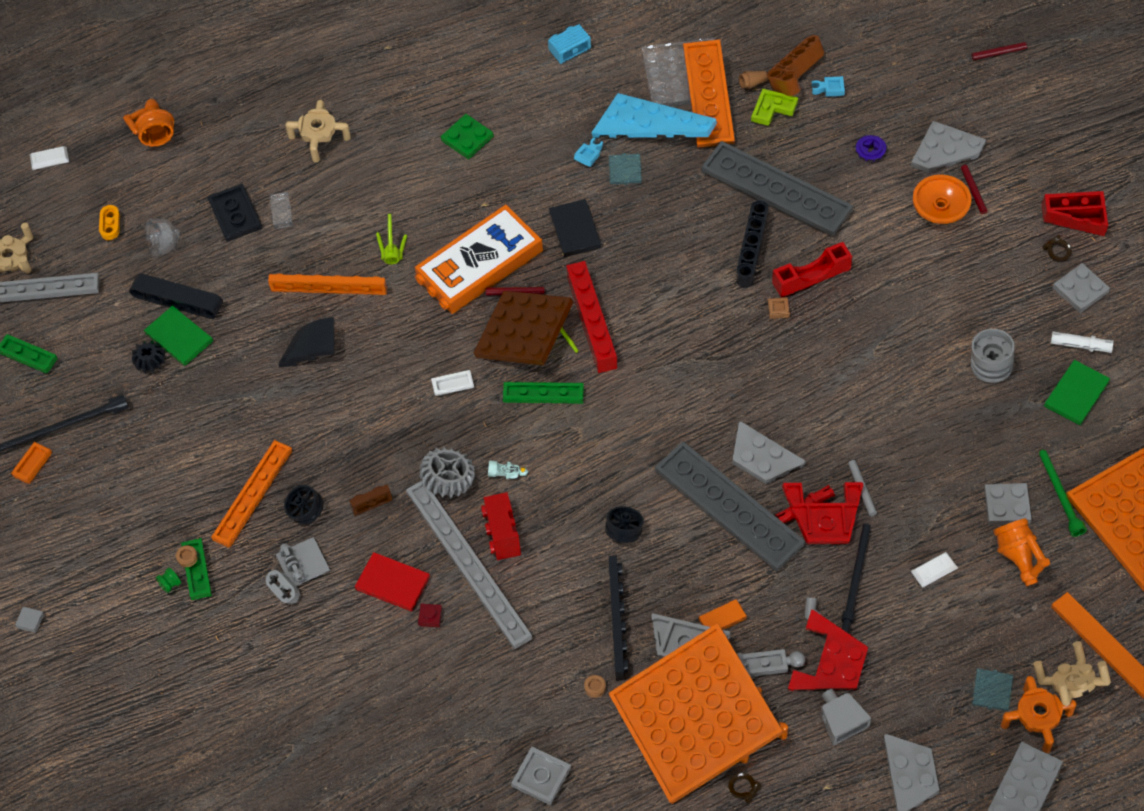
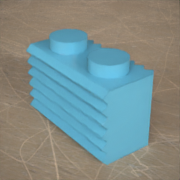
(569, 43)

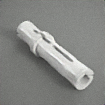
(1077, 341)

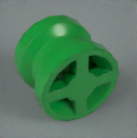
(168, 580)

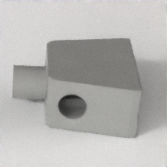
(843, 716)

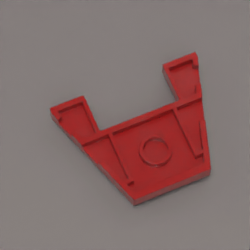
(824, 521)
(839, 662)

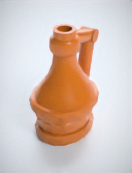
(152, 124)
(1019, 545)

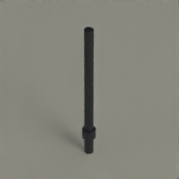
(848, 615)

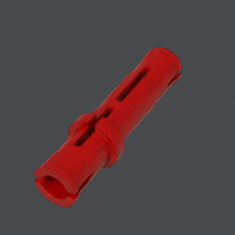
(817, 497)

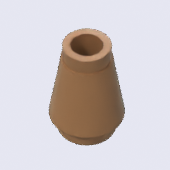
(750, 79)

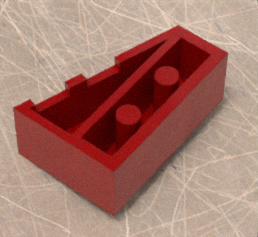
(1077, 211)
(501, 526)

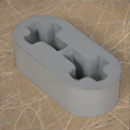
(279, 590)

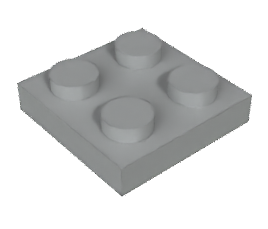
(1081, 288)
(1007, 503)
(541, 775)

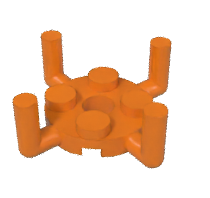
(1035, 722)

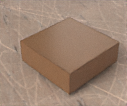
(778, 308)

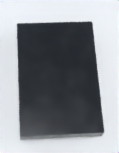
(234, 212)
(574, 228)

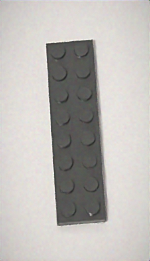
(777, 188)
(730, 506)

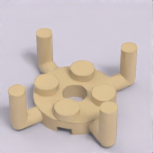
(316, 135)
(17, 247)
(1081, 674)

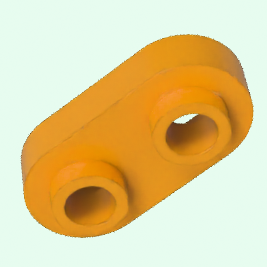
(109, 224)

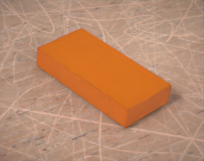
(31, 463)
(725, 615)

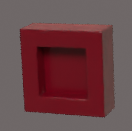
(430, 615)

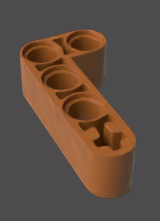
(785, 74)

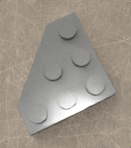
(946, 148)

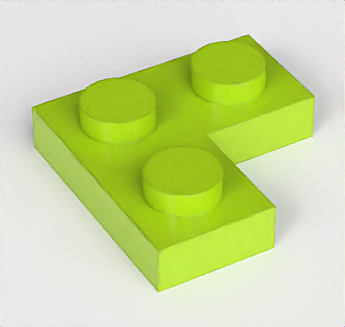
(773, 102)

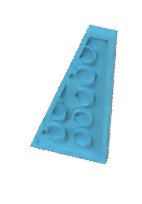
(648, 119)

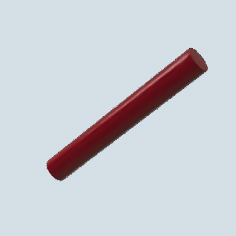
(998, 51)
(974, 190)
(498, 291)

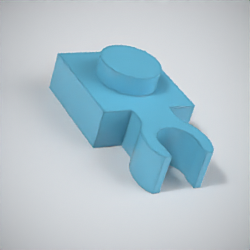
(831, 86)
(588, 153)

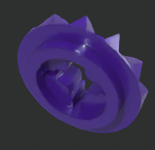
(866, 142)

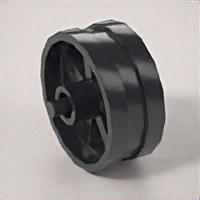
(307, 511)
(624, 527)

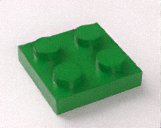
(467, 136)

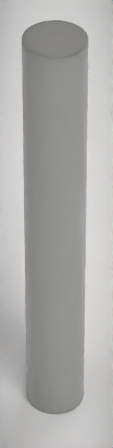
(864, 493)

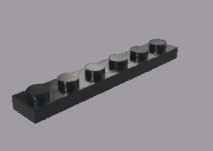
(617, 607)

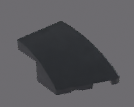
(310, 341)

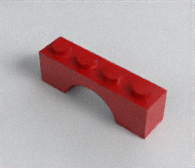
(831, 263)

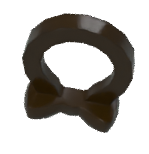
(1057, 240)
(756, 786)

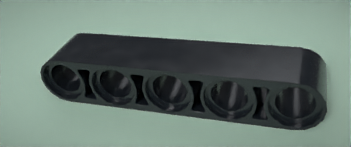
(753, 234)
(180, 296)

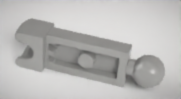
(771, 662)

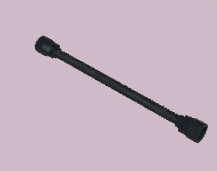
(115, 404)

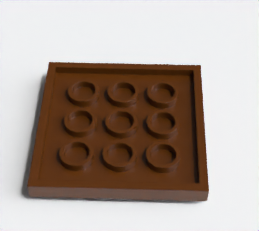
(523, 327)

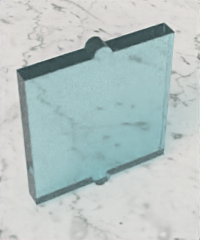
(625, 169)
(992, 689)

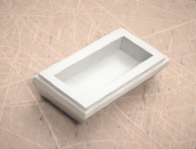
(49, 158)
(452, 383)
(934, 569)

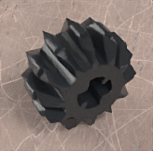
(148, 356)

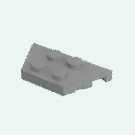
(762, 456)
(674, 633)
(910, 772)

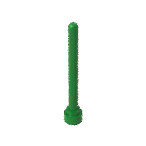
(1076, 526)

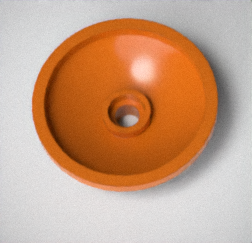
(944, 192)

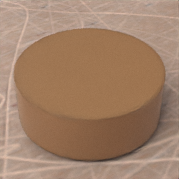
(186, 556)
(595, 686)

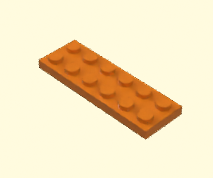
(709, 89)

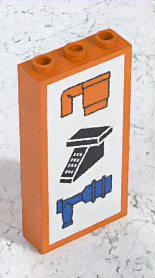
(478, 259)

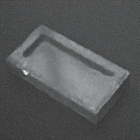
(281, 210)

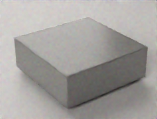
(29, 619)

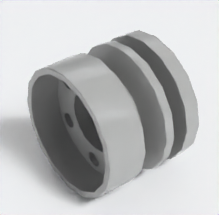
(992, 355)

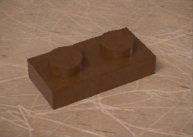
(370, 500)

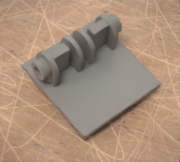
(302, 561)

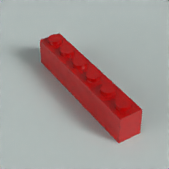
(591, 317)

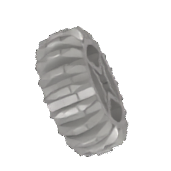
(447, 468)

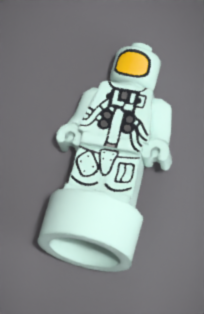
(509, 470)

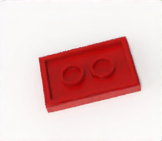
(392, 581)

